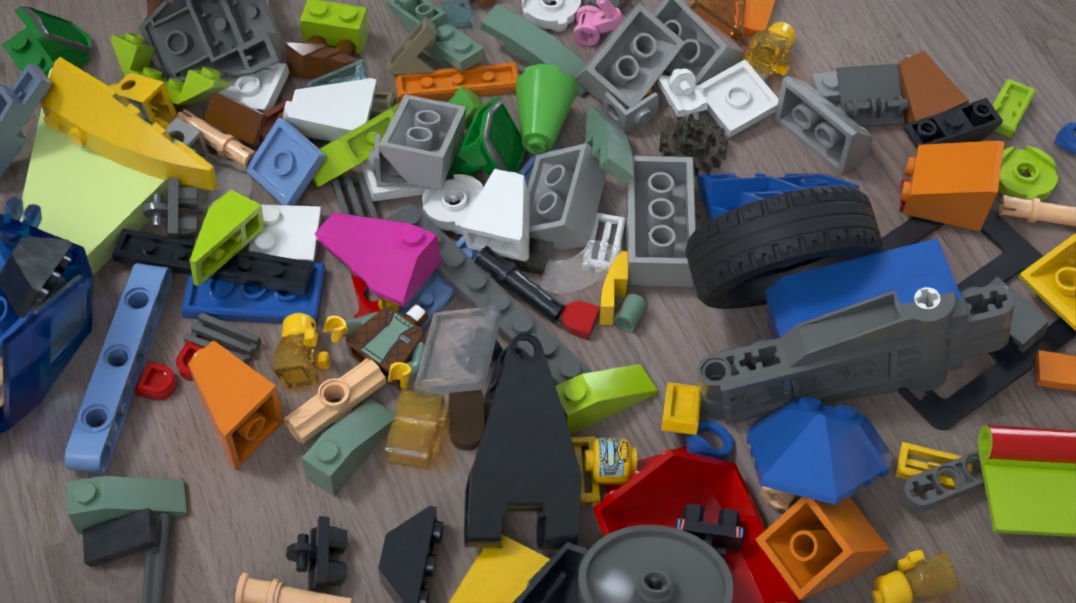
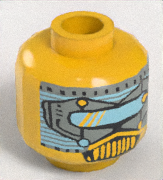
(610, 461)

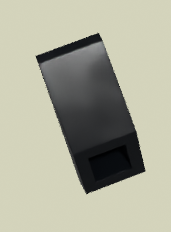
(958, 125)
(33, 271)
(409, 557)

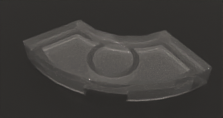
(581, 271)

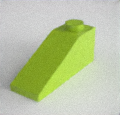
(225, 231)
(602, 394)

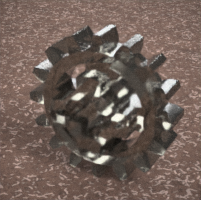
(695, 140)

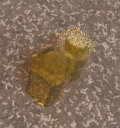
(416, 429)

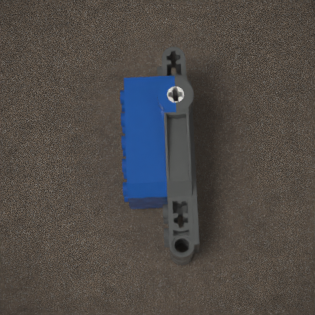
(858, 334)

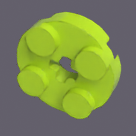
(1036, 162)

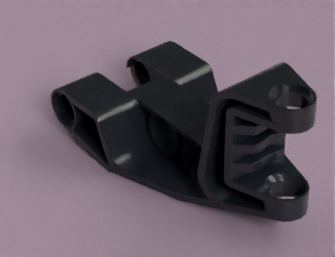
(523, 455)

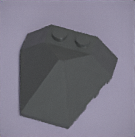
(216, 34)

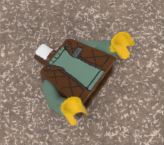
(387, 339)

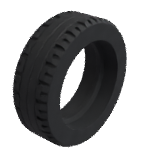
(779, 236)

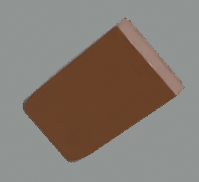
(235, 118)

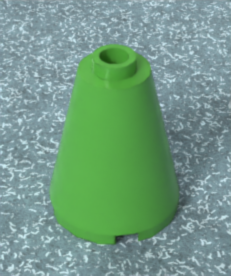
(543, 105)

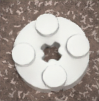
(551, 17)
(437, 206)

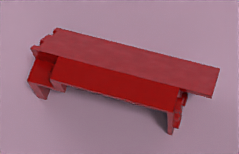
(673, 479)

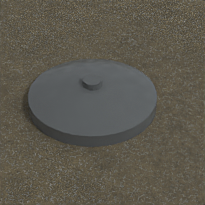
(653, 567)

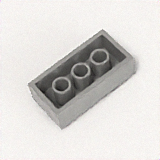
(659, 220)

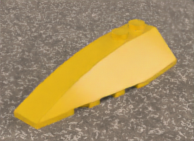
(94, 118)

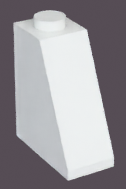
(331, 109)
(500, 217)

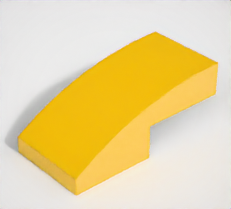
(614, 286)

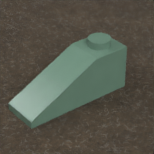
(346, 446)
(112, 497)

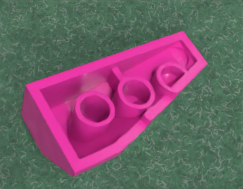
(385, 253)

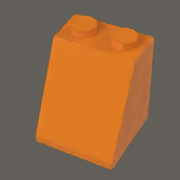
(953, 182)
(236, 400)
(821, 545)

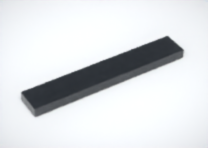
(243, 268)

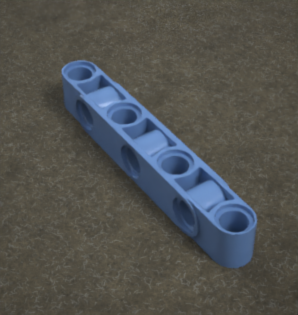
(111, 386)

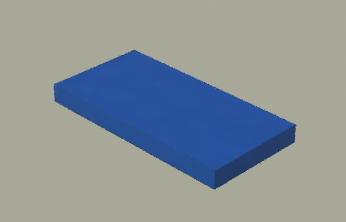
(249, 303)

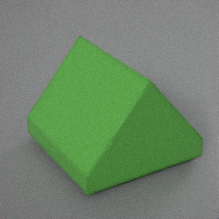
(468, 99)

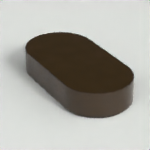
(466, 419)

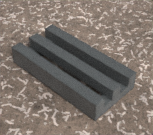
(349, 184)
(252, 340)

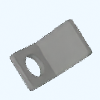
(634, 116)
(189, 135)
(383, 167)

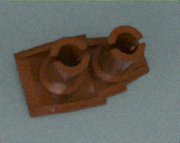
(315, 59)

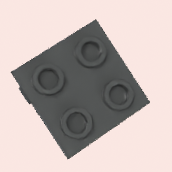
(872, 94)

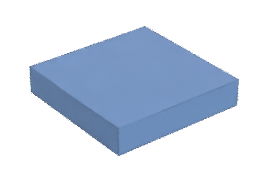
(285, 162)

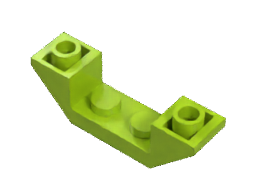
(135, 58)
(352, 147)

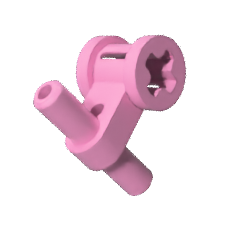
(595, 22)

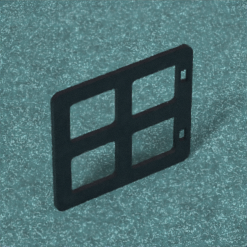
(1010, 362)

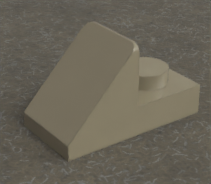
(409, 55)

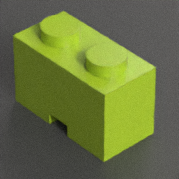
(335, 23)

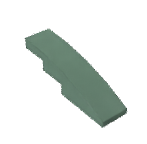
(531, 42)
(609, 145)

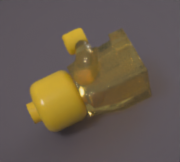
(771, 49)
(295, 353)
(919, 583)

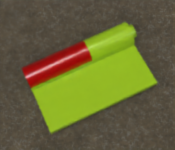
(1029, 479)

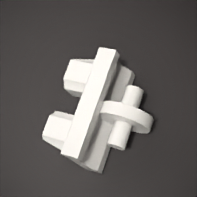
(683, 93)

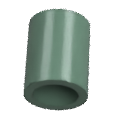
(630, 312)

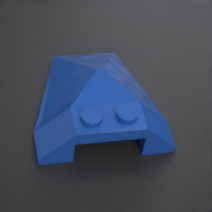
(727, 191)
(817, 450)

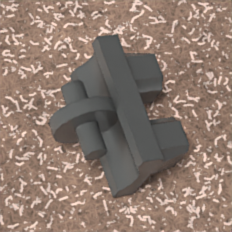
(178, 197)

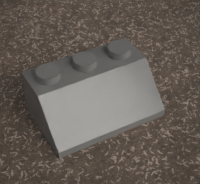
(706, 47)
(631, 58)
(821, 126)
(424, 140)
(565, 196)

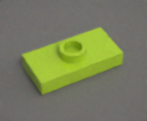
(1012, 105)

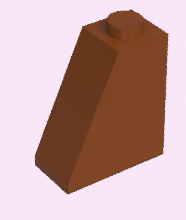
(926, 88)

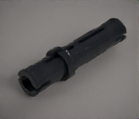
(509, 276)

